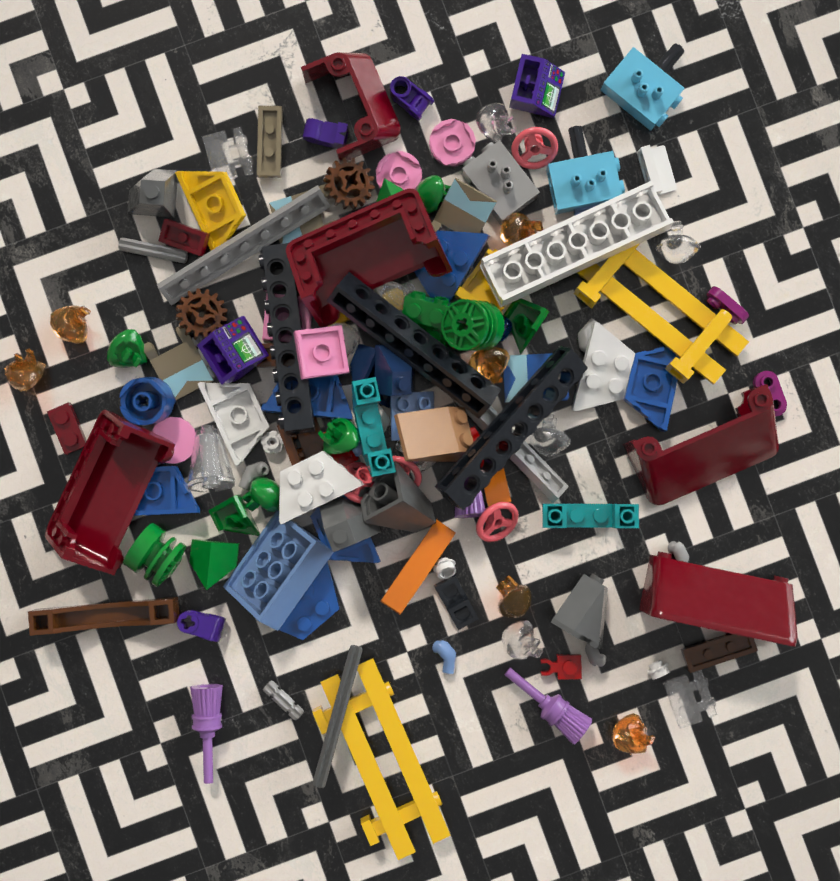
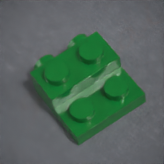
(426, 312)

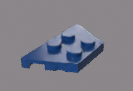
(461, 251)
(652, 386)
(326, 396)
(167, 494)
(359, 552)
(314, 607)

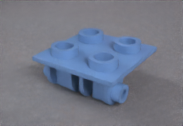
(409, 403)

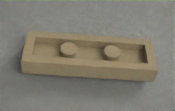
(269, 141)

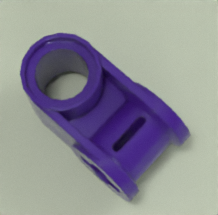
(411, 98)
(206, 625)

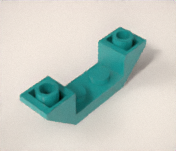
(369, 426)
(590, 515)

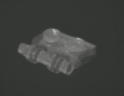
(220, 155)
(683, 701)

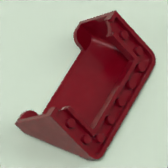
(372, 245)
(708, 456)
(105, 492)
(720, 600)

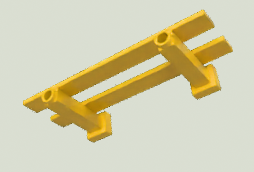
(690, 353)
(389, 819)

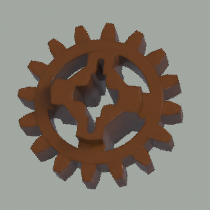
(338, 176)
(191, 311)

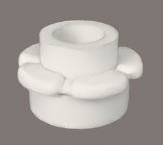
(268, 447)
(445, 568)
(658, 669)

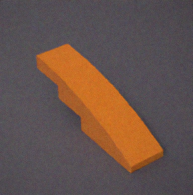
(418, 567)

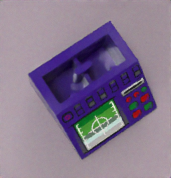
(537, 86)
(233, 350)

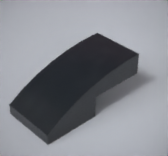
(456, 602)

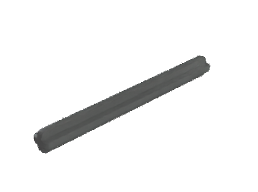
(337, 716)

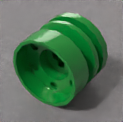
(472, 325)
(151, 552)

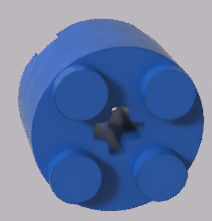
(133, 401)

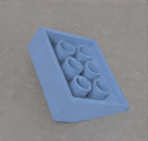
(277, 571)

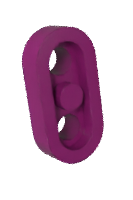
(721, 300)
(775, 389)

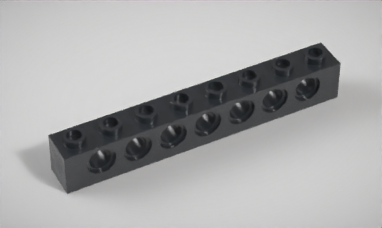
(413, 345)
(303, 421)
(500, 429)

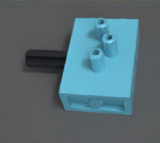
(644, 87)
(583, 179)

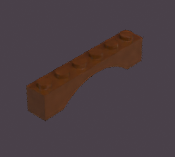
(103, 615)

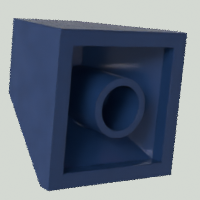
(363, 367)
(392, 373)

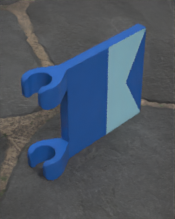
(520, 370)

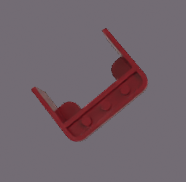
(381, 123)

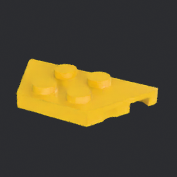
(213, 203)

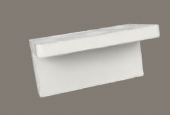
(657, 168)

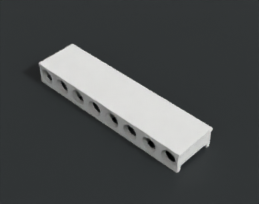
(575, 244)

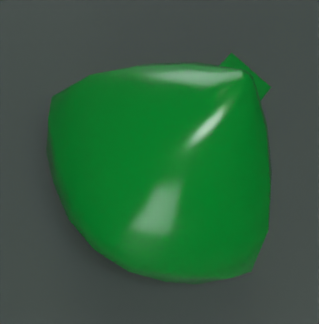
(432, 192)
(126, 350)
(340, 436)
(263, 493)

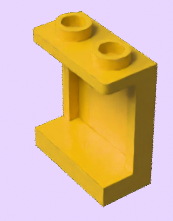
(477, 287)

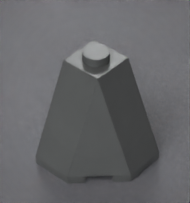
(154, 194)
(397, 503)
(345, 523)
(585, 611)

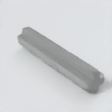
(153, 250)

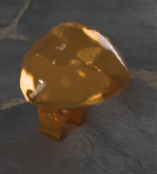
(518, 227)
(70, 323)
(490, 363)
(24, 373)
(516, 598)
(630, 735)

